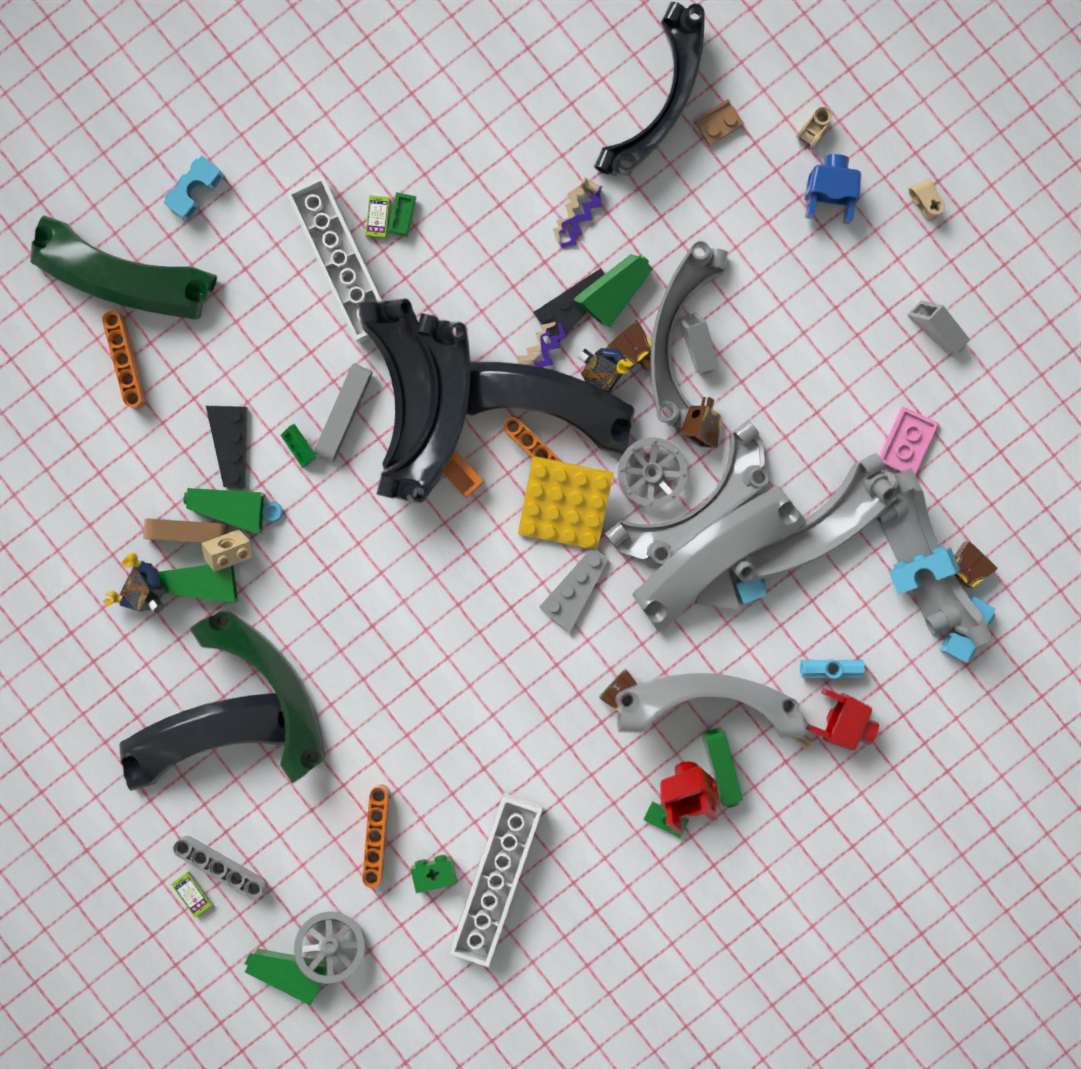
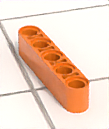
(117, 353)
(525, 431)
(375, 845)

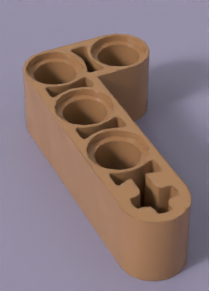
(182, 530)

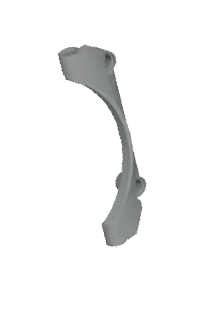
(734, 488)
(911, 534)

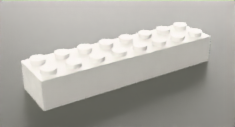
(335, 251)
(496, 880)

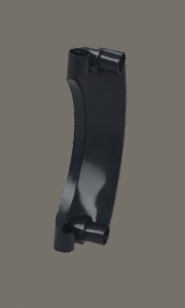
(686, 45)
(393, 330)
(450, 385)
(581, 404)
(199, 729)

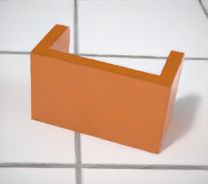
(462, 475)

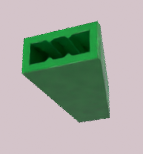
(614, 290)
(232, 507)
(201, 583)
(722, 766)
(284, 974)

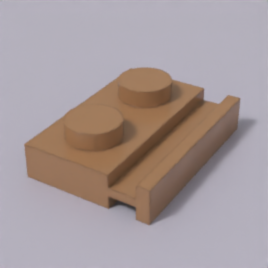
(718, 122)

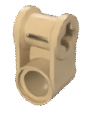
(813, 128)
(926, 196)

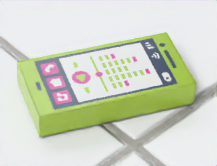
(377, 216)
(191, 894)

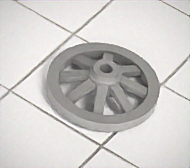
(675, 453)
(329, 954)

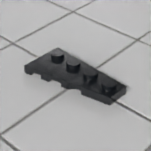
(564, 308)
(229, 436)

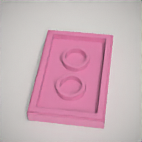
(908, 441)

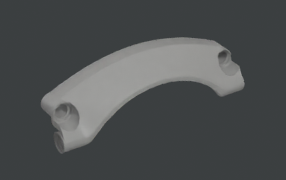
(688, 279)
(850, 510)
(714, 551)
(658, 695)

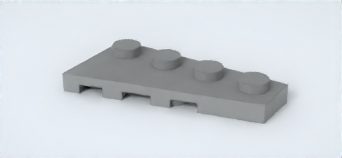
(573, 592)

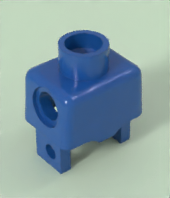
(833, 185)

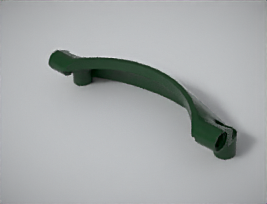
(136, 285)
(300, 718)

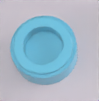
(272, 511)

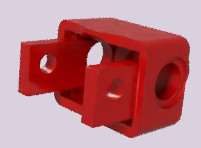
(847, 722)
(688, 794)

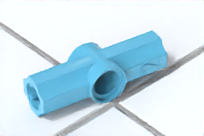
(844, 669)

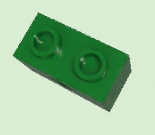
(424, 881)

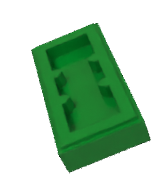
(402, 214)
(298, 446)
(657, 816)

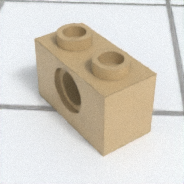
(226, 550)

